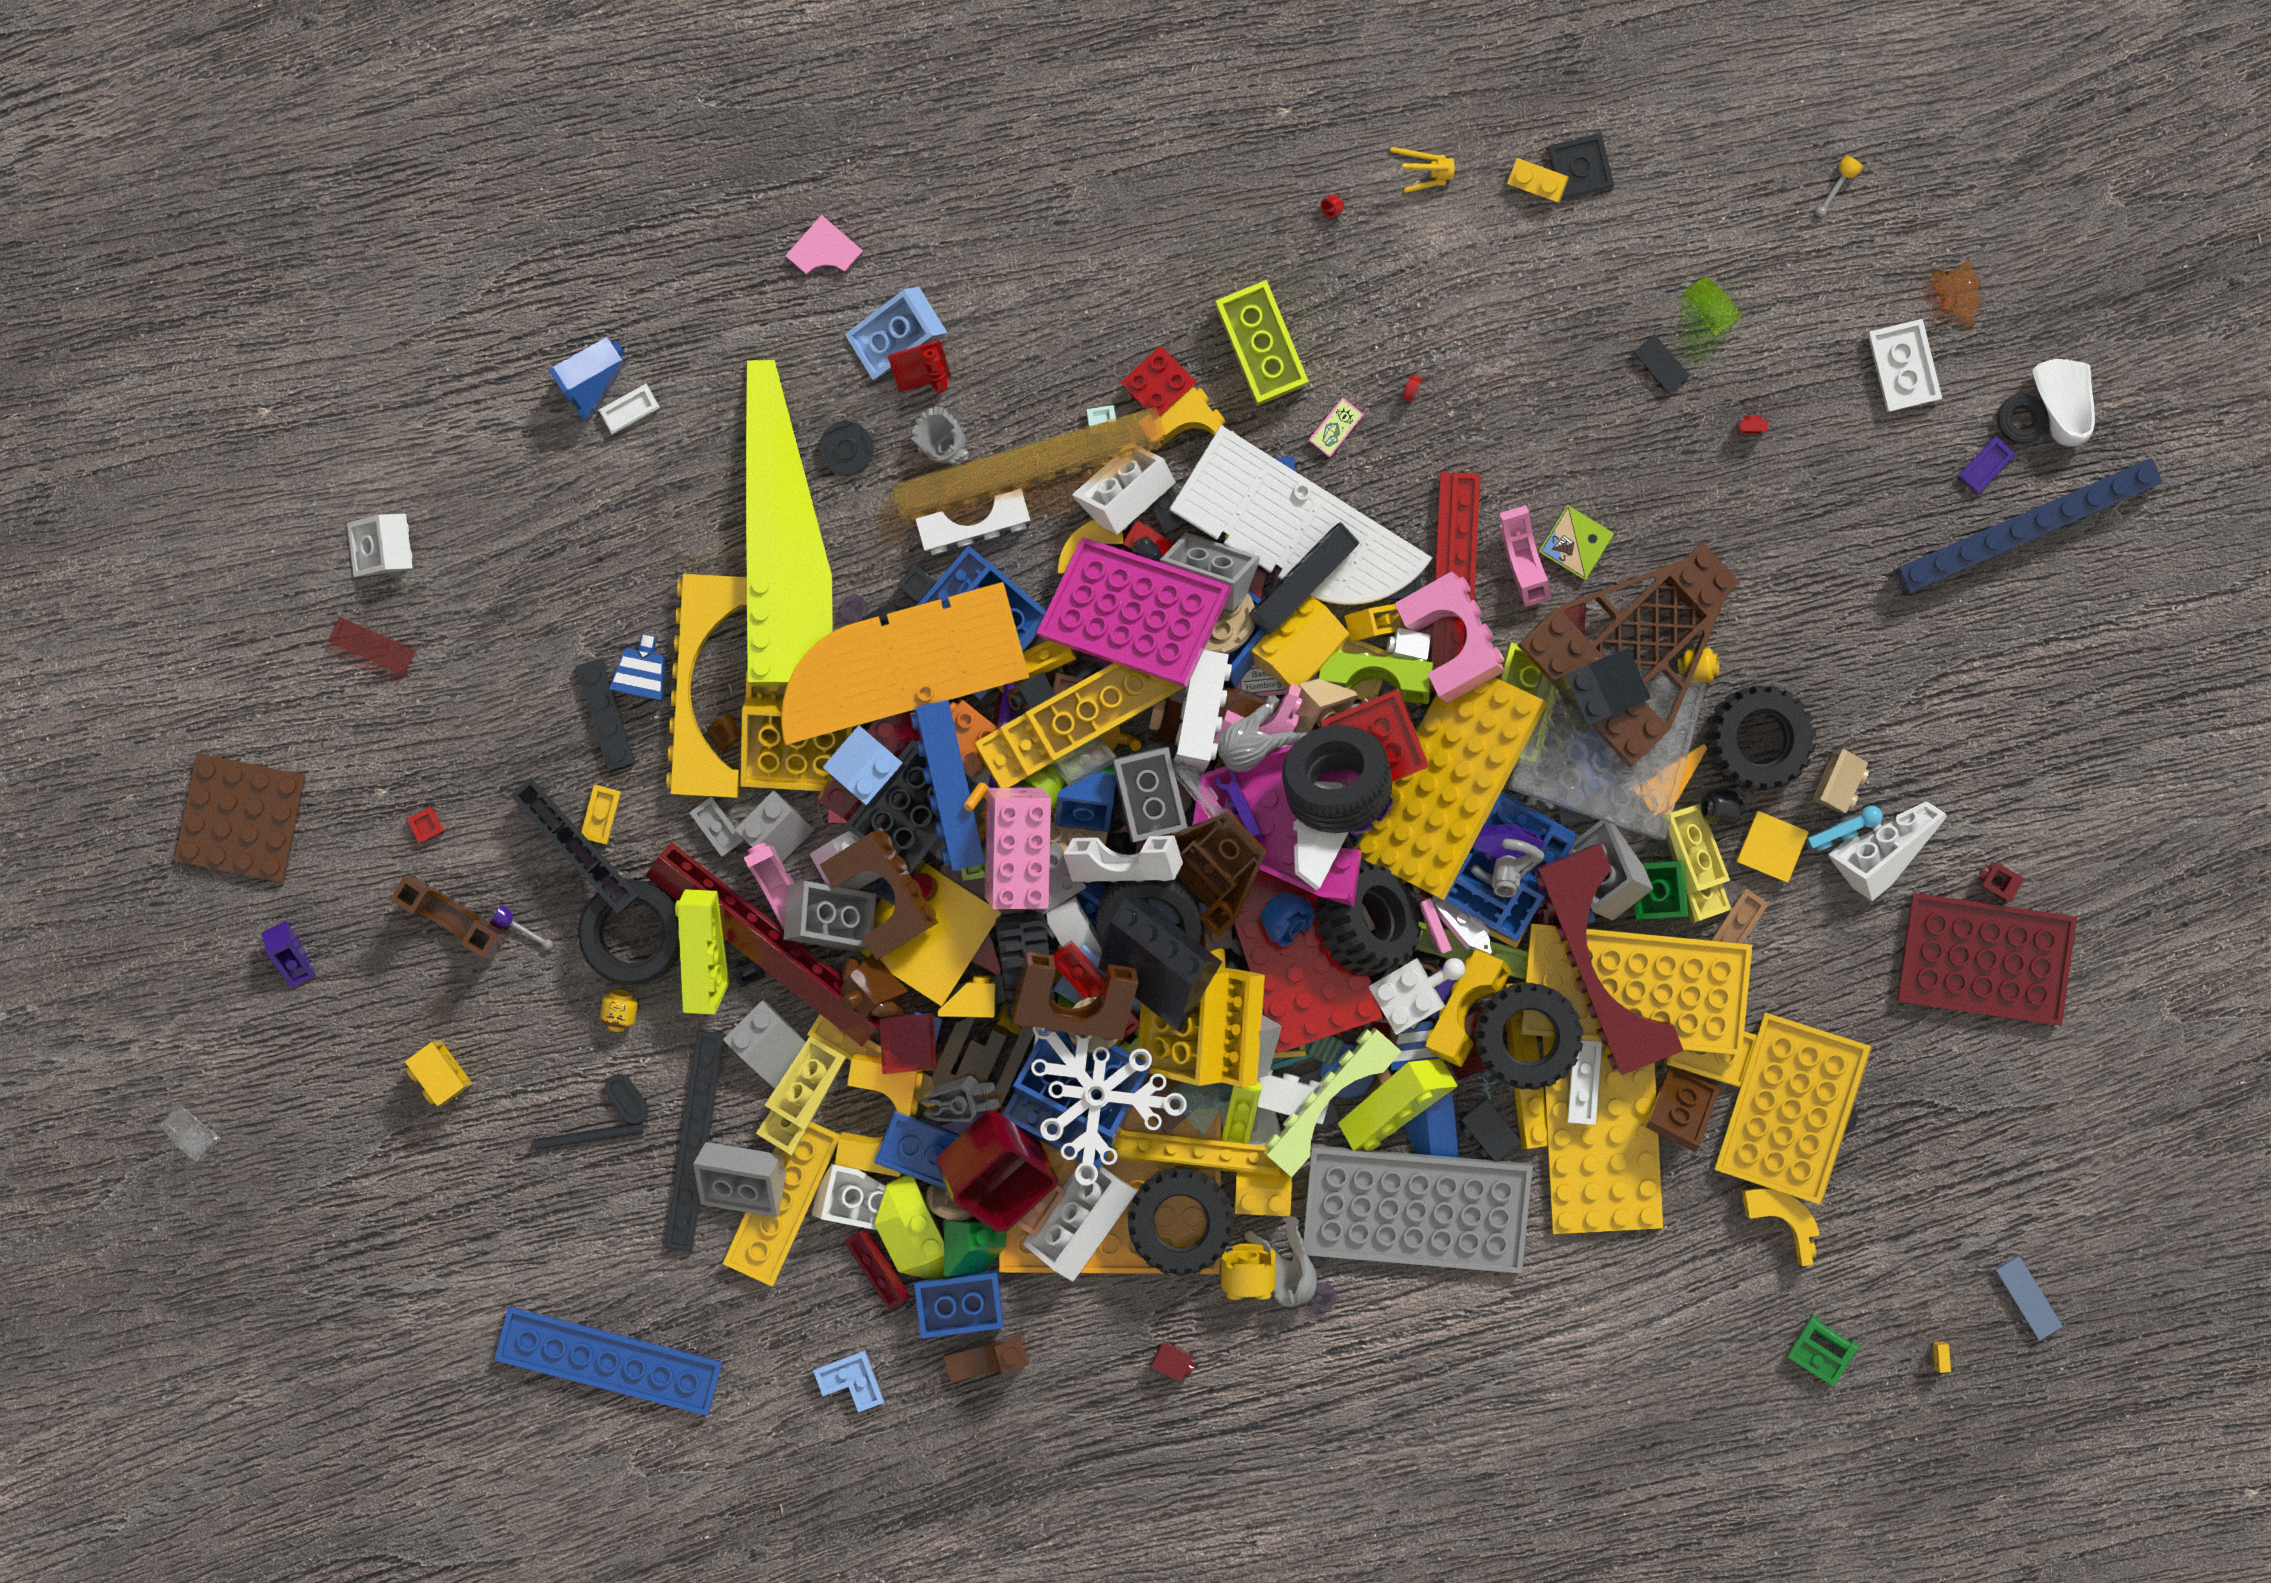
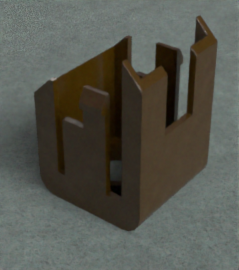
(981, 1057)

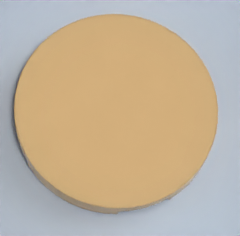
(1232, 628)

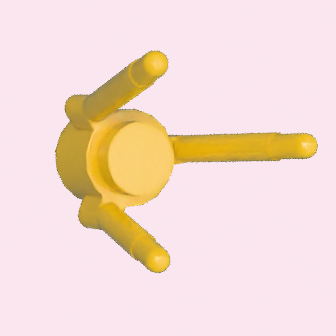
(1440, 168)

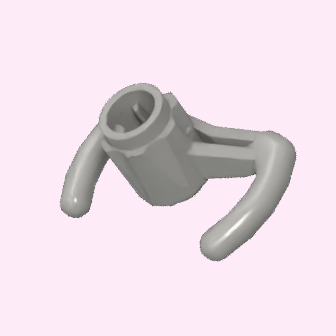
(1508, 869)

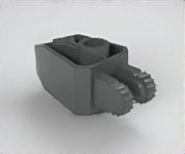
(959, 1100)

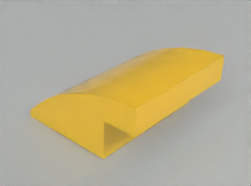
(765, 757)
(943, 952)
(1218, 1038)

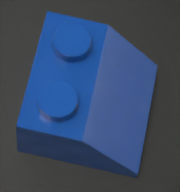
(1087, 803)

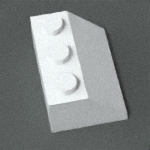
(1124, 489)

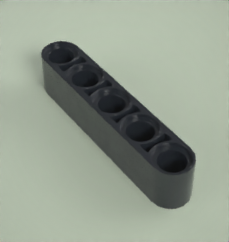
(1304, 578)

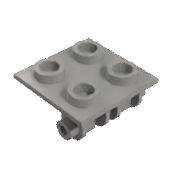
(1060, 882)

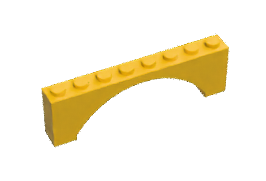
(704, 605)

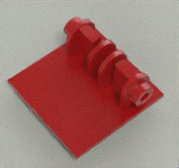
(921, 367)
(1158, 381)

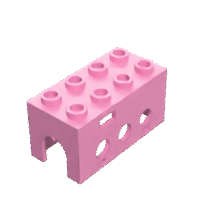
(1017, 848)

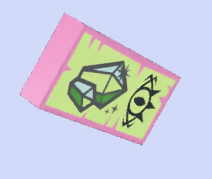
(1336, 427)

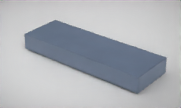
(2028, 1297)

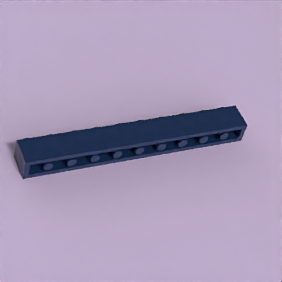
(2028, 526)

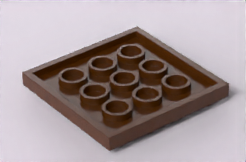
(240, 818)

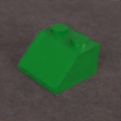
(1668, 894)
(970, 1246)

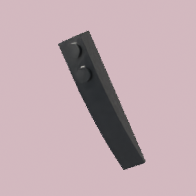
(574, 845)

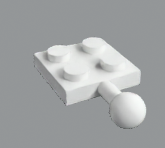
(1410, 994)

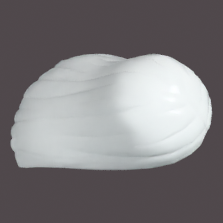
(2068, 399)

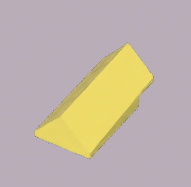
(1704, 870)
(800, 1095)

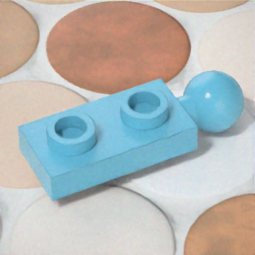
(1870, 816)

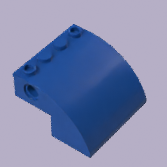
(1478, 898)

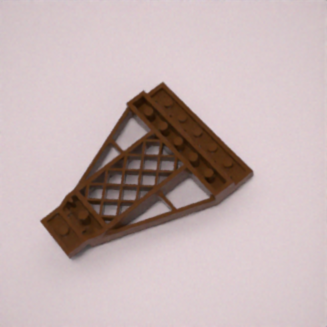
(1561, 647)

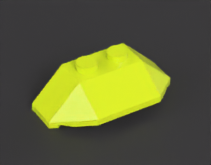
(910, 1230)

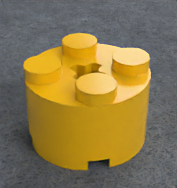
(1248, 1272)

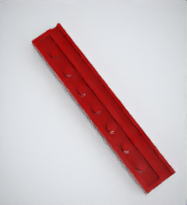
(1456, 553)

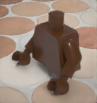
(871, 989)

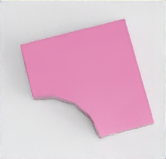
(822, 247)
(1434, 927)

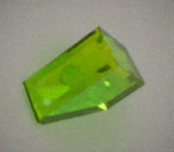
(1712, 305)

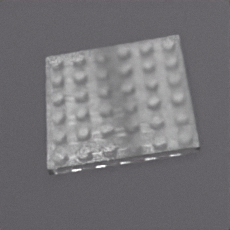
(1588, 775)

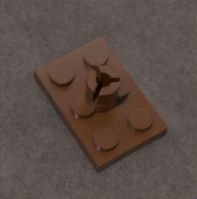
(1683, 1108)

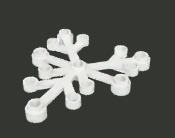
(1075, 1068)

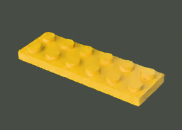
(765, 1240)

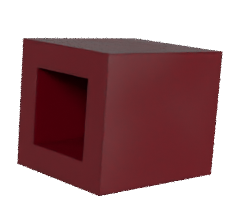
(1173, 1361)

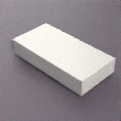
(629, 409)

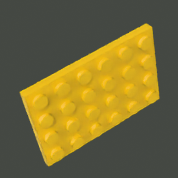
(1793, 1108)

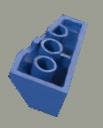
(1435, 1129)

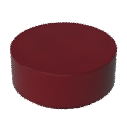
(927, 884)

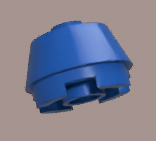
(1286, 916)

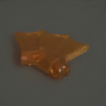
(1958, 291)

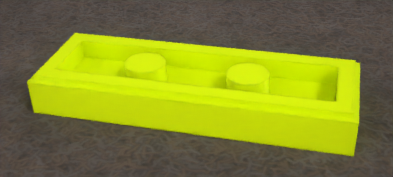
(1241, 1114)

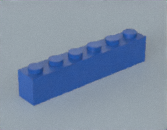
(948, 784)

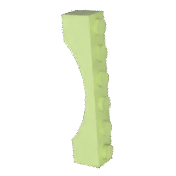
(1369, 1057)

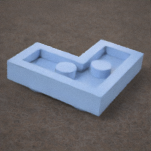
(854, 1373)

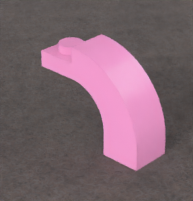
(1523, 556)
(1282, 720)

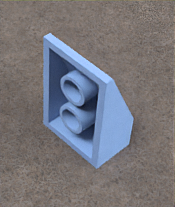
(895, 327)

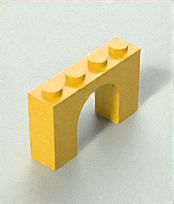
(1191, 413)
(866, 1072)

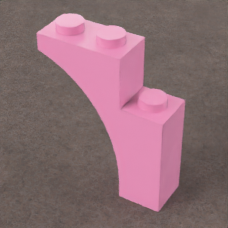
(771, 877)

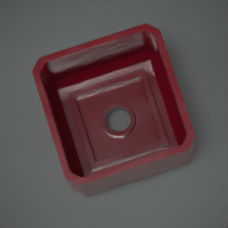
(996, 1171)

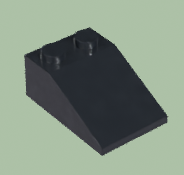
(1602, 689)

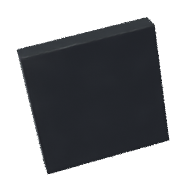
(1584, 163)

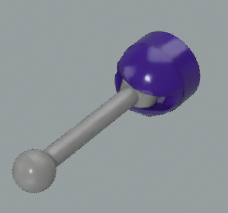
(504, 918)

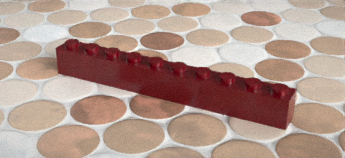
(764, 943)

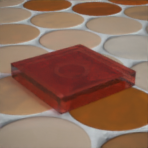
(907, 1044)

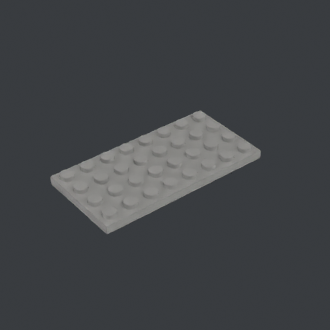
(1417, 1209)

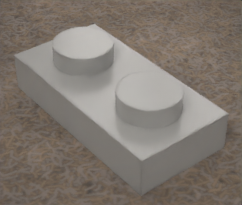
(716, 826)

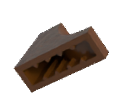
(990, 1357)

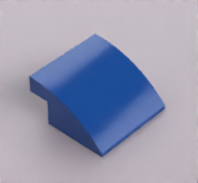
(973, 572)
(1033, 1103)

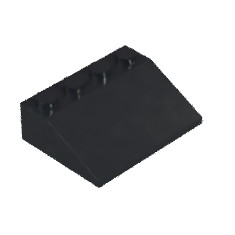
(903, 812)
(1168, 962)

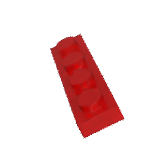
(1086, 977)

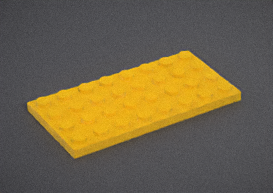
(1444, 807)
(1662, 978)
(1609, 1170)

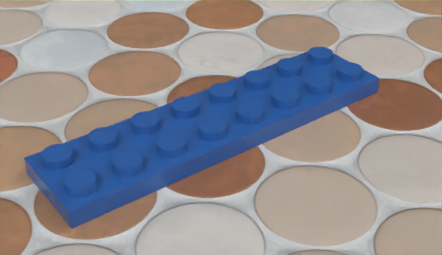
(608, 1360)

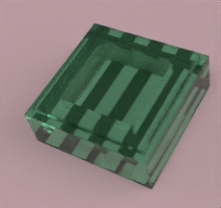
(1326, 1049)

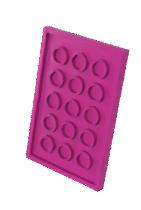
(1134, 612)

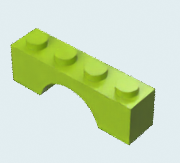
(1406, 675)

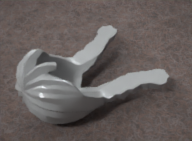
(1245, 746)
(1295, 1278)

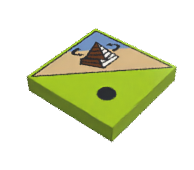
(1576, 542)

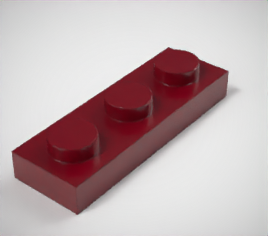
(877, 1269)

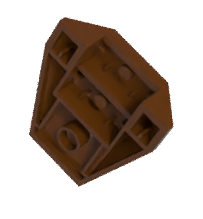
(1219, 867)

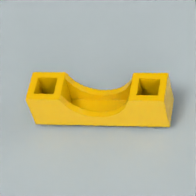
(1482, 977)

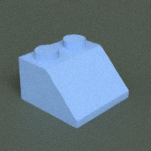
(862, 765)

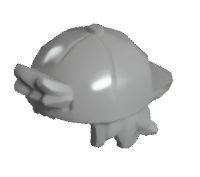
(940, 437)

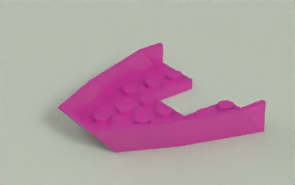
(1269, 804)

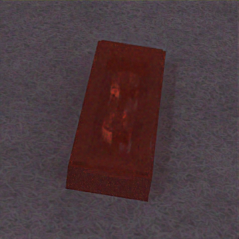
(372, 646)

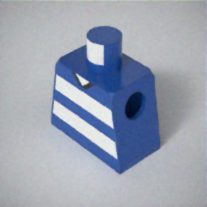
(641, 671)
(1412, 1045)

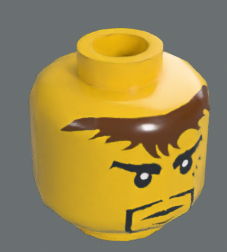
(618, 1010)

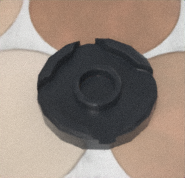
(846, 448)

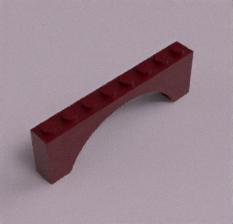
(1570, 889)

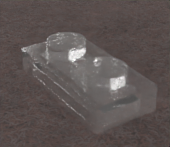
(1084, 761)

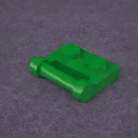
(1817, 1358)

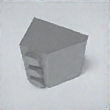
(1215, 563)
(740, 1179)

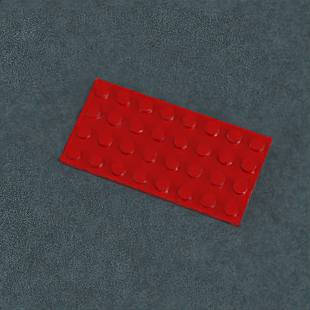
(1302, 983)

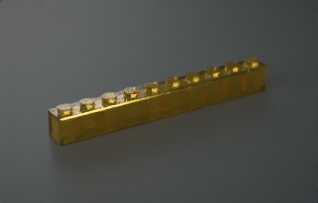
(1029, 463)

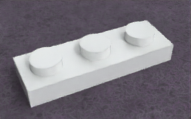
(1585, 1084)

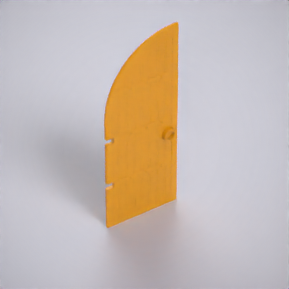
(912, 661)

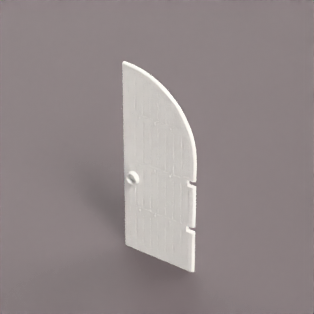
(1284, 515)

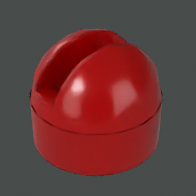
(1329, 201)

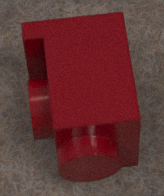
(2009, 881)

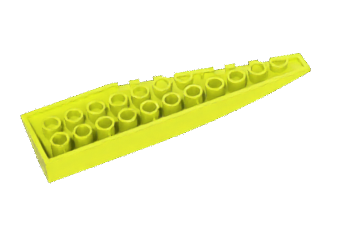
(785, 550)

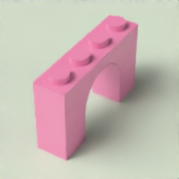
(1478, 659)

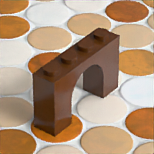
(429, 902)
(911, 912)
(1103, 1017)

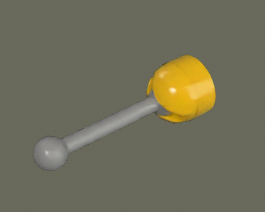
(1849, 169)

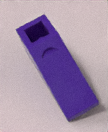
(1491, 838)

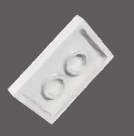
(1904, 365)

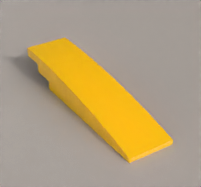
(1069, 722)

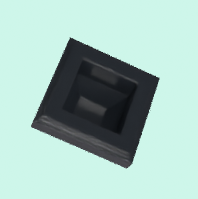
(747, 972)

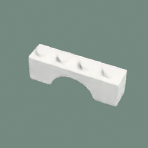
(1007, 513)
(1092, 861)

